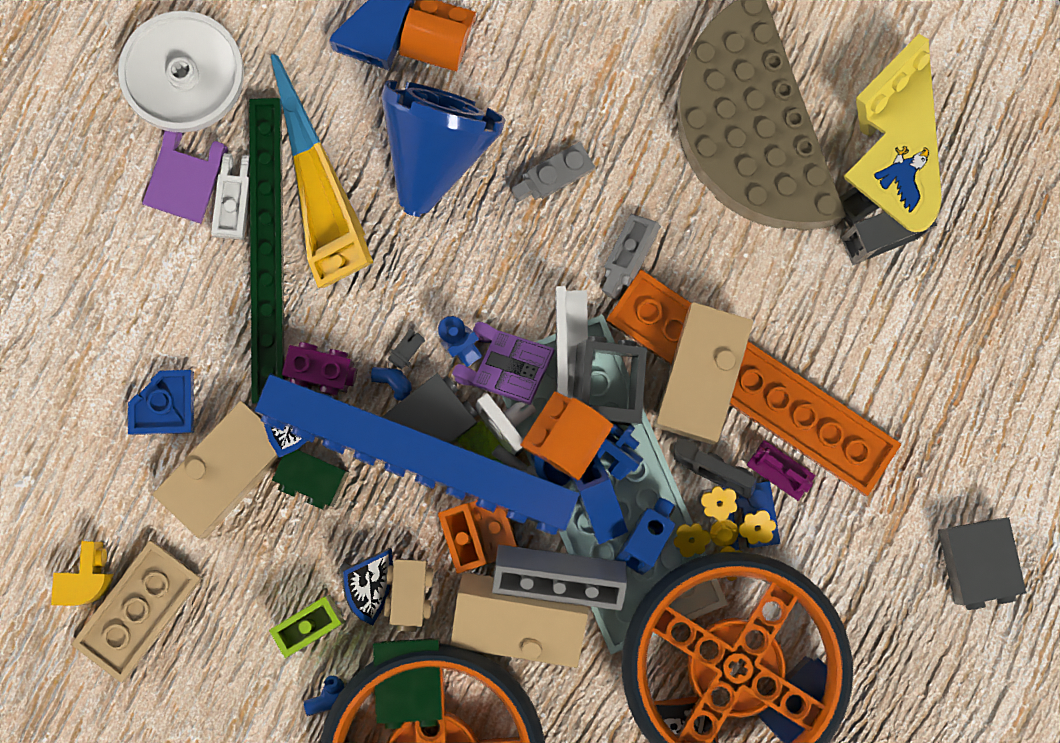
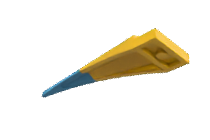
(330, 224)

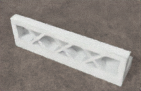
(570, 331)

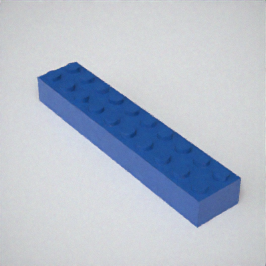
(417, 454)

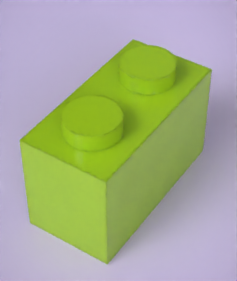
(307, 626)

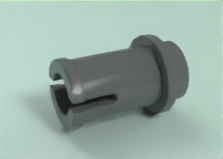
(406, 349)

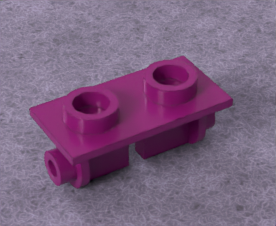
(781, 470)

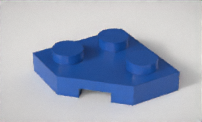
(164, 405)

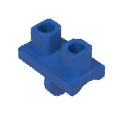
(458, 340)
(626, 458)

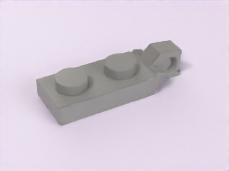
(554, 173)
(628, 254)

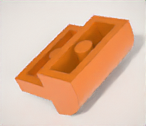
(436, 33)
(567, 434)
(475, 534)

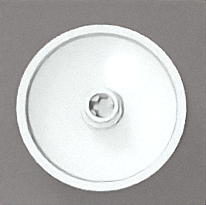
(181, 71)

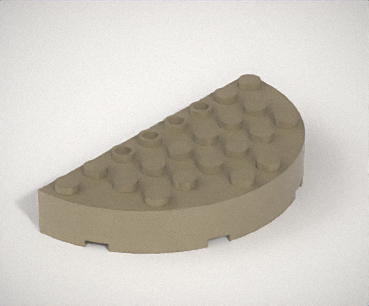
(750, 126)

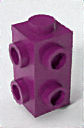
(329, 371)

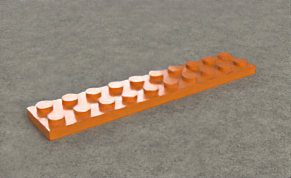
(766, 391)

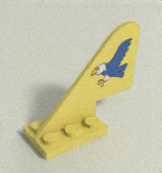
(903, 165)

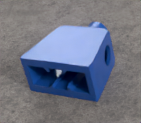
(642, 547)

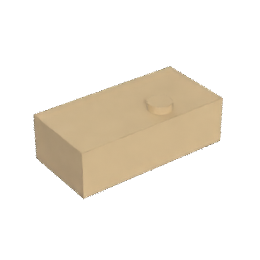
(703, 373)
(219, 472)
(517, 625)

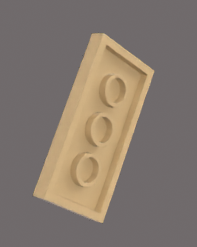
(136, 611)

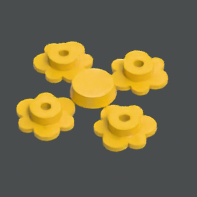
(723, 530)

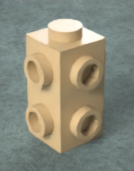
(408, 601)

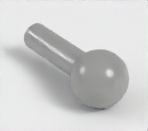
(510, 460)

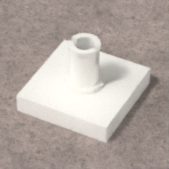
(504, 423)

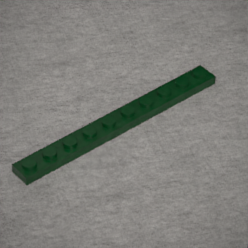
(266, 242)

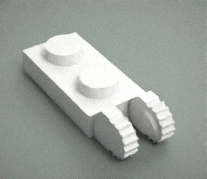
(231, 200)

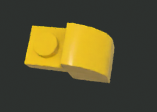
(88, 584)

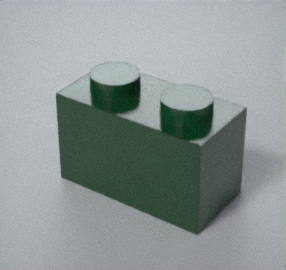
(311, 478)

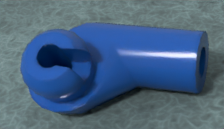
(395, 379)
(329, 694)

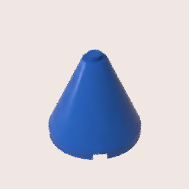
(433, 140)

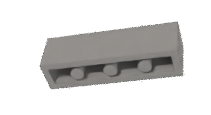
(560, 577)

